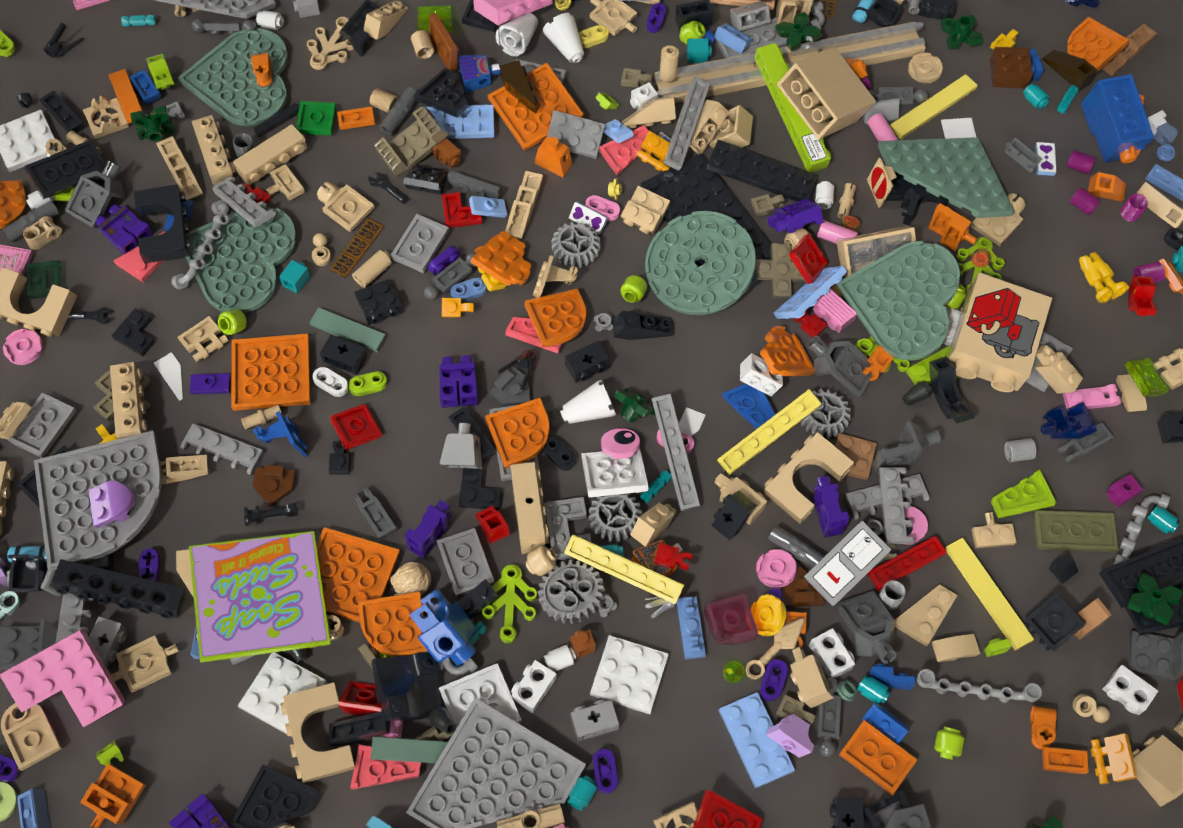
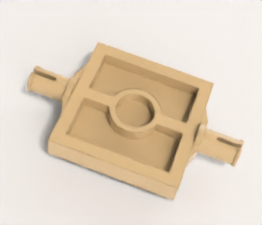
(613, 15)
(143, 663)

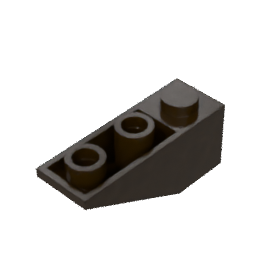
(1071, 68)
(515, 83)

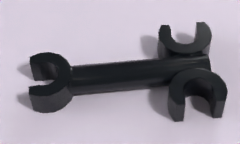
(255, 514)

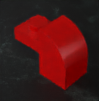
(1141, 295)
(492, 524)

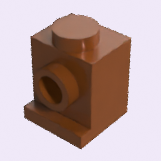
(447, 153)
(582, 643)

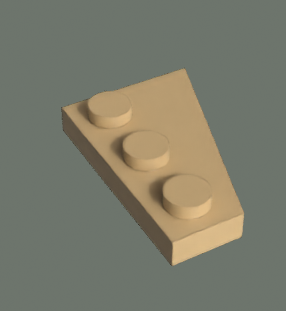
(926, 615)

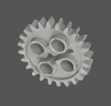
(584, 578)

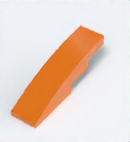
(125, 93)

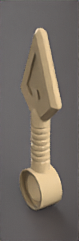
(784, 639)

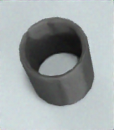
(242, 144)

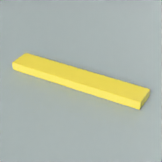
(933, 106)
(769, 432)
(624, 569)
(989, 594)

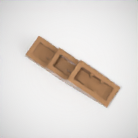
(1137, 41)

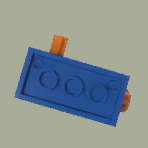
(1117, 118)

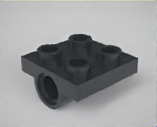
(431, 179)

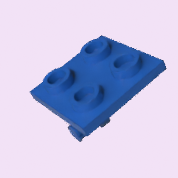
(283, 428)

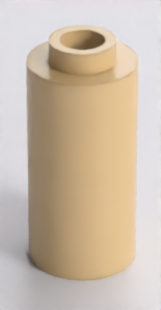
(669, 63)
(372, 268)

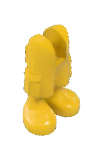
(1099, 272)

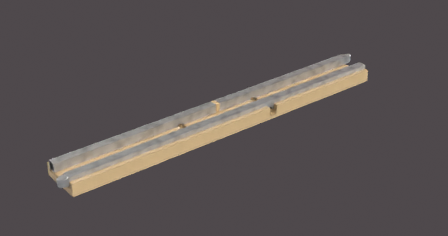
(743, 72)

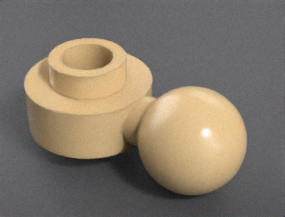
(320, 240)
(1100, 713)

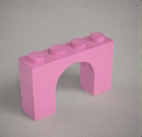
(506, 10)

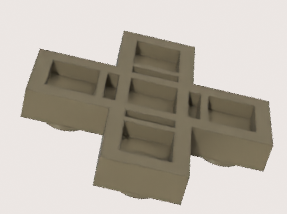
(779, 271)
(105, 406)

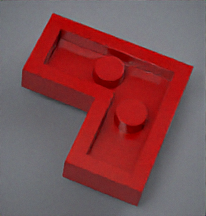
(456, 214)

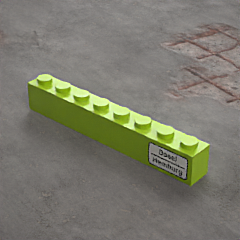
(810, 149)

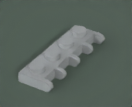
(243, 203)
(222, 447)
(871, 498)
(893, 506)
(72, 614)

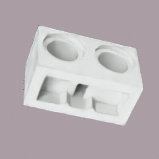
(756, 374)
(828, 655)
(1131, 685)
(538, 688)

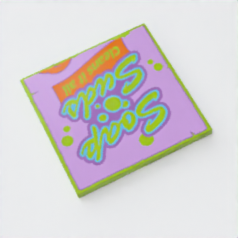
(258, 596)

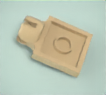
(344, 205)
(1000, 228)

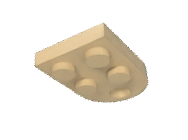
(30, 736)

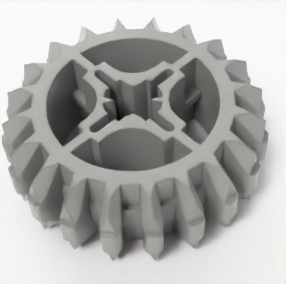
(567, 251)
(833, 408)
(603, 505)

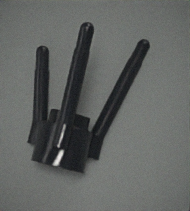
(53, 47)
(524, 361)

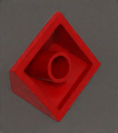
(359, 699)

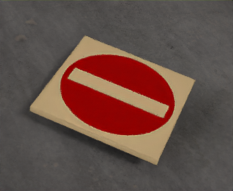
(880, 181)

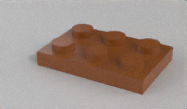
(443, 42)

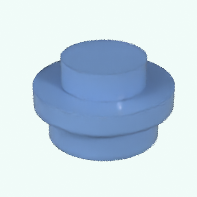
(1165, 152)

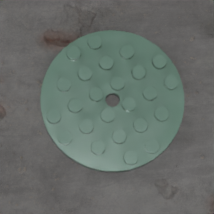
(705, 288)

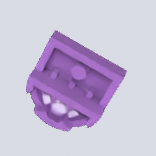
(110, 503)

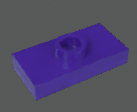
(210, 383)

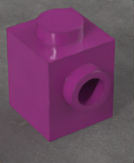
(1124, 491)

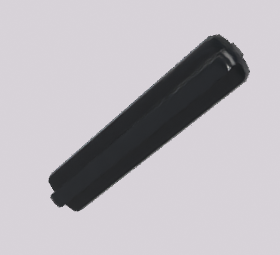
(276, 120)

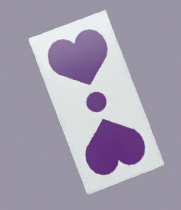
(1048, 163)
(588, 215)

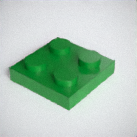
(316, 118)

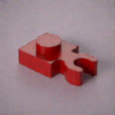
(260, 195)
(811, 324)
(668, 556)

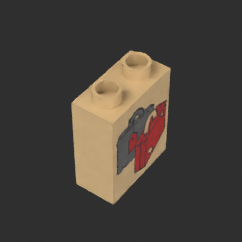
(998, 333)

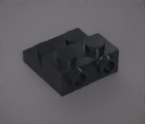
(937, 8)
(378, 302)
(1054, 622)

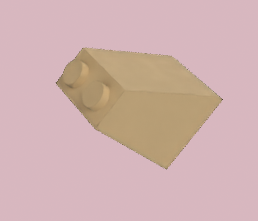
(1160, 769)

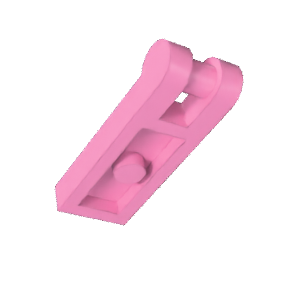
(1093, 397)

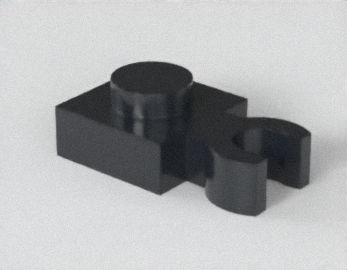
(339, 462)

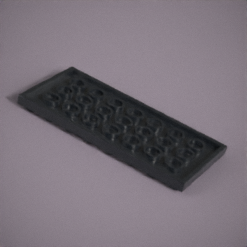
(700, 189)

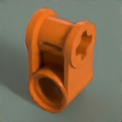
(262, 69)
(1043, 723)

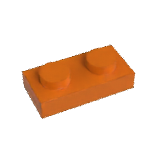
(356, 118)
(1176, 281)
(1065, 760)

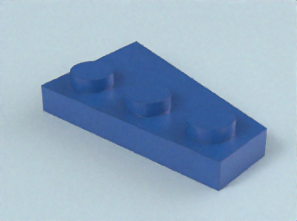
(750, 404)

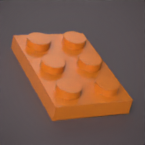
(878, 757)

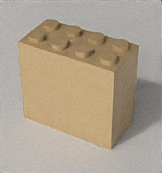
(826, 92)

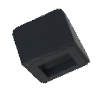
(360, 42)
(1063, 568)

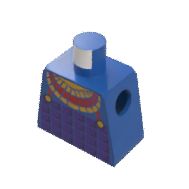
(476, 72)

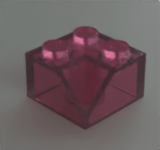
(731, 621)

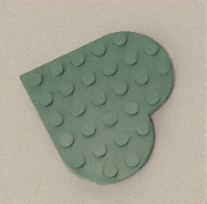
(227, 78)
(243, 260)
(904, 298)

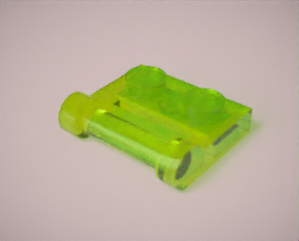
(443, 12)
(1146, 377)

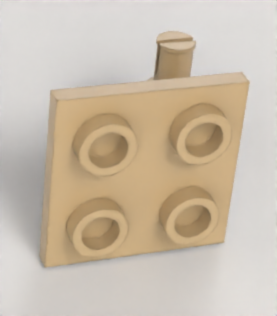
(553, 273)

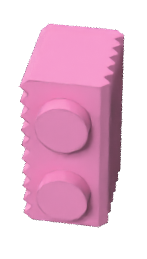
(834, 311)

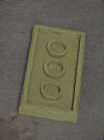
(1075, 531)

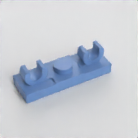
(690, 628)

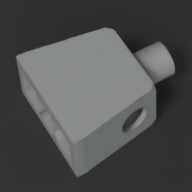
(462, 449)

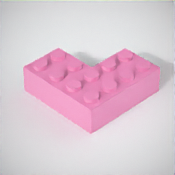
(70, 667)

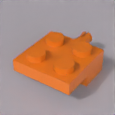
(951, 227)
(112, 796)

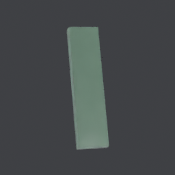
(347, 329)
(406, 749)

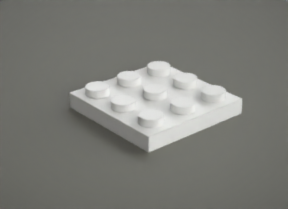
(24, 140)
(613, 476)
(629, 674)
(274, 681)
(484, 685)

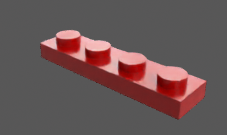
(907, 562)

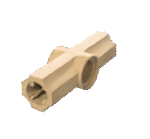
(545, 818)

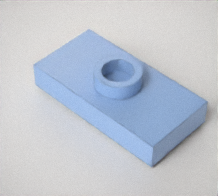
(617, 131)
(488, 206)

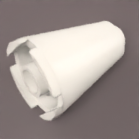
(517, 34)
(565, 37)
(589, 405)

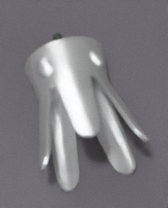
(665, 605)

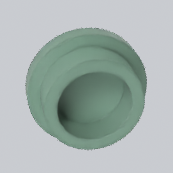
(846, 690)

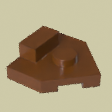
(273, 483)
(801, 592)

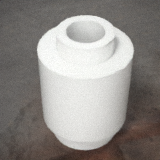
(270, 20)
(824, 194)
(36, 200)
(559, 658)

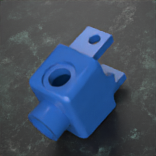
(445, 629)

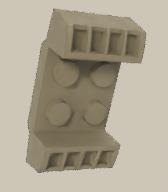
(412, 143)

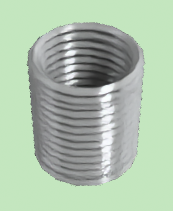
(1020, 450)
(896, 588)

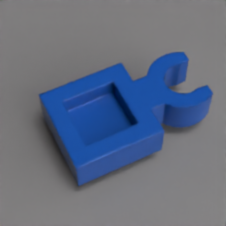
(1036, 64)

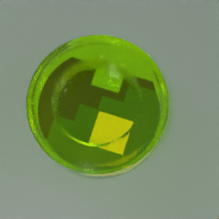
(733, 672)

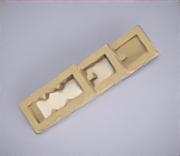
(179, 168)
(524, 204)
(183, 468)

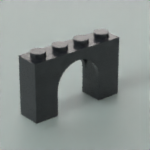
(173, 242)

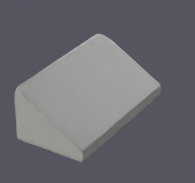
(888, 108)

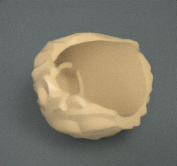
(411, 578)

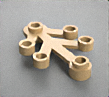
(319, 60)

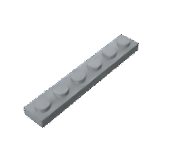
(686, 123)
(675, 452)

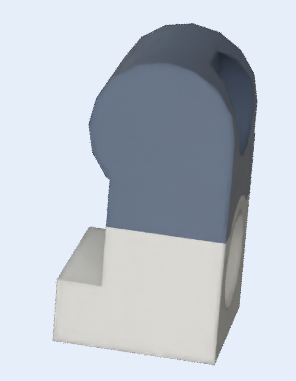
(1161, 129)

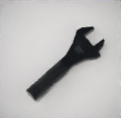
(381, 182)
(94, 315)

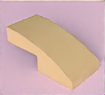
(1131, 395)
(955, 647)

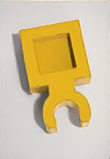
(490, 282)

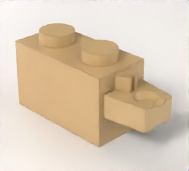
(1057, 370)
(731, 486)
(653, 523)
(810, 679)

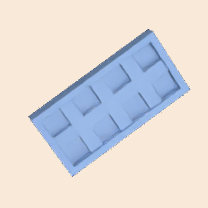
(472, 123)
(809, 293)
(748, 726)

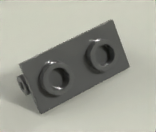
(1022, 154)

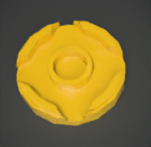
(769, 615)

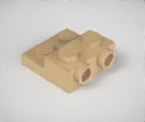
(645, 210)

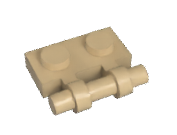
(199, 335)
(1173, 374)
(12, 418)

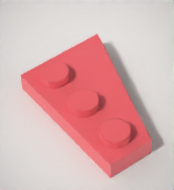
(622, 154)
(134, 265)
(524, 330)
(377, 772)

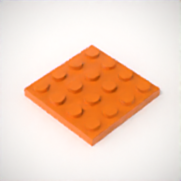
(532, 127)
(270, 372)
(352, 571)

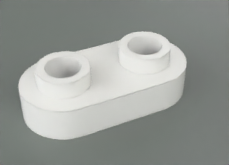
(331, 383)

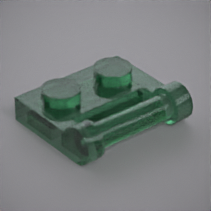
(38, 278)

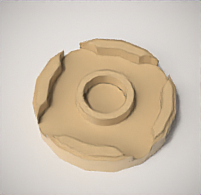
(925, 68)

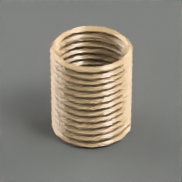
(422, 44)
(383, 100)

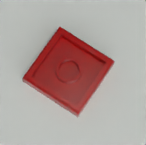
(808, 258)
(355, 426)

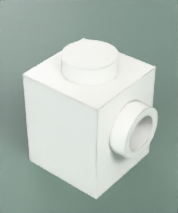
(642, 95)

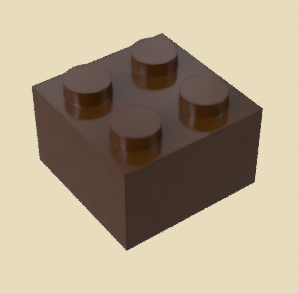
(1011, 67)

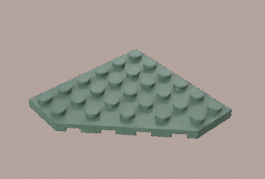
(950, 169)

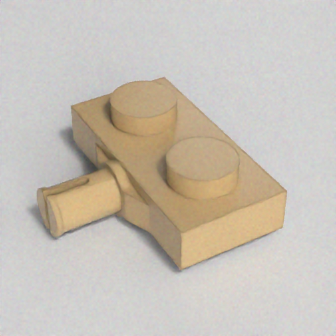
(285, 183)
(993, 534)

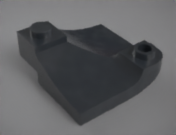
(407, 686)

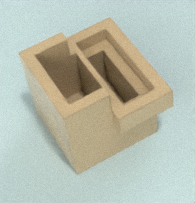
(788, 9)

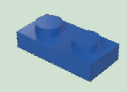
(145, 87)
(886, 723)

